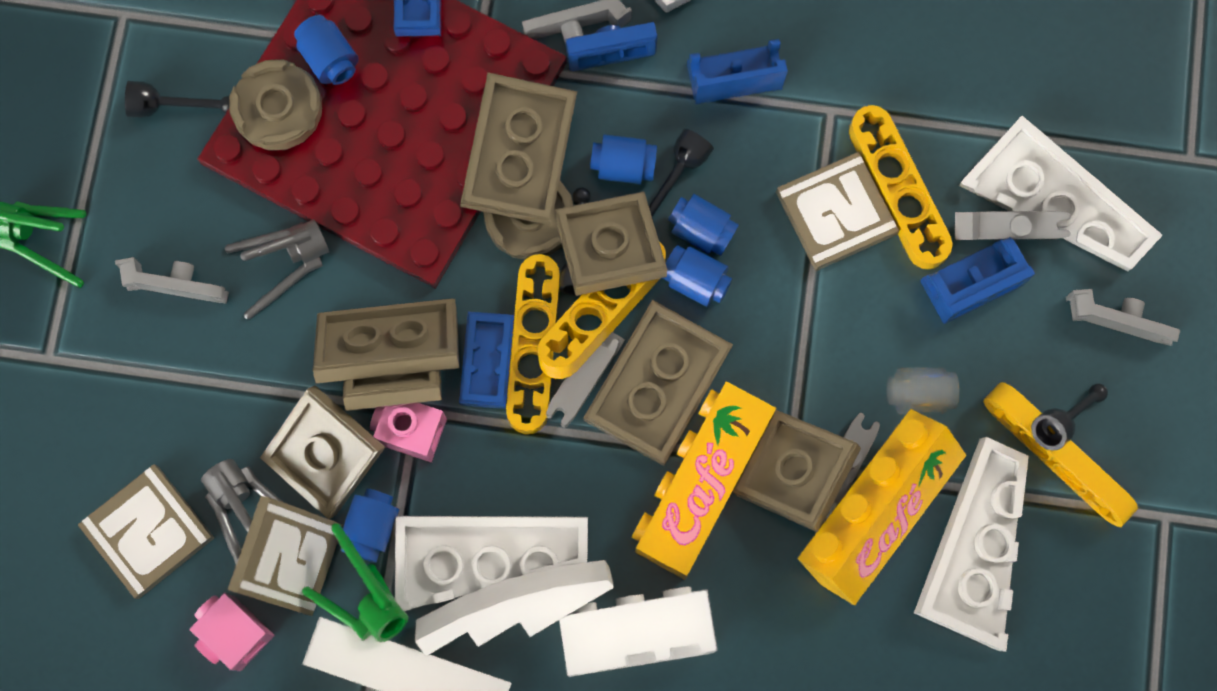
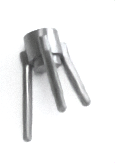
(302, 243)
(228, 489)

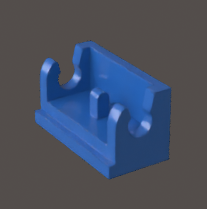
(736, 73)
(977, 279)

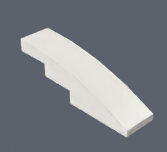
(530, 599)
(389, 664)

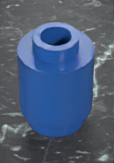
(326, 50)
(624, 159)
(702, 224)
(697, 275)
(370, 523)

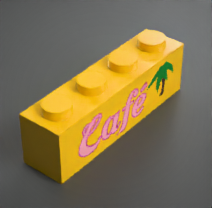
(704, 479)
(882, 506)

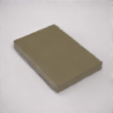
(518, 149)
(386, 341)
(658, 382)

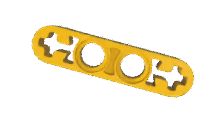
(906, 184)
(526, 343)
(585, 343)
(1067, 463)

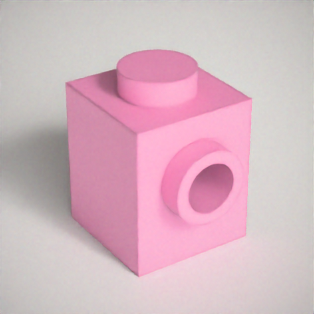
(409, 429)
(229, 632)

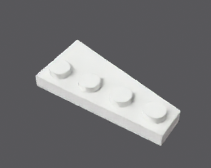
(1036, 175)
(462, 554)
(975, 557)

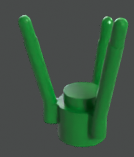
(18, 224)
(378, 610)

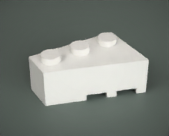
(637, 632)

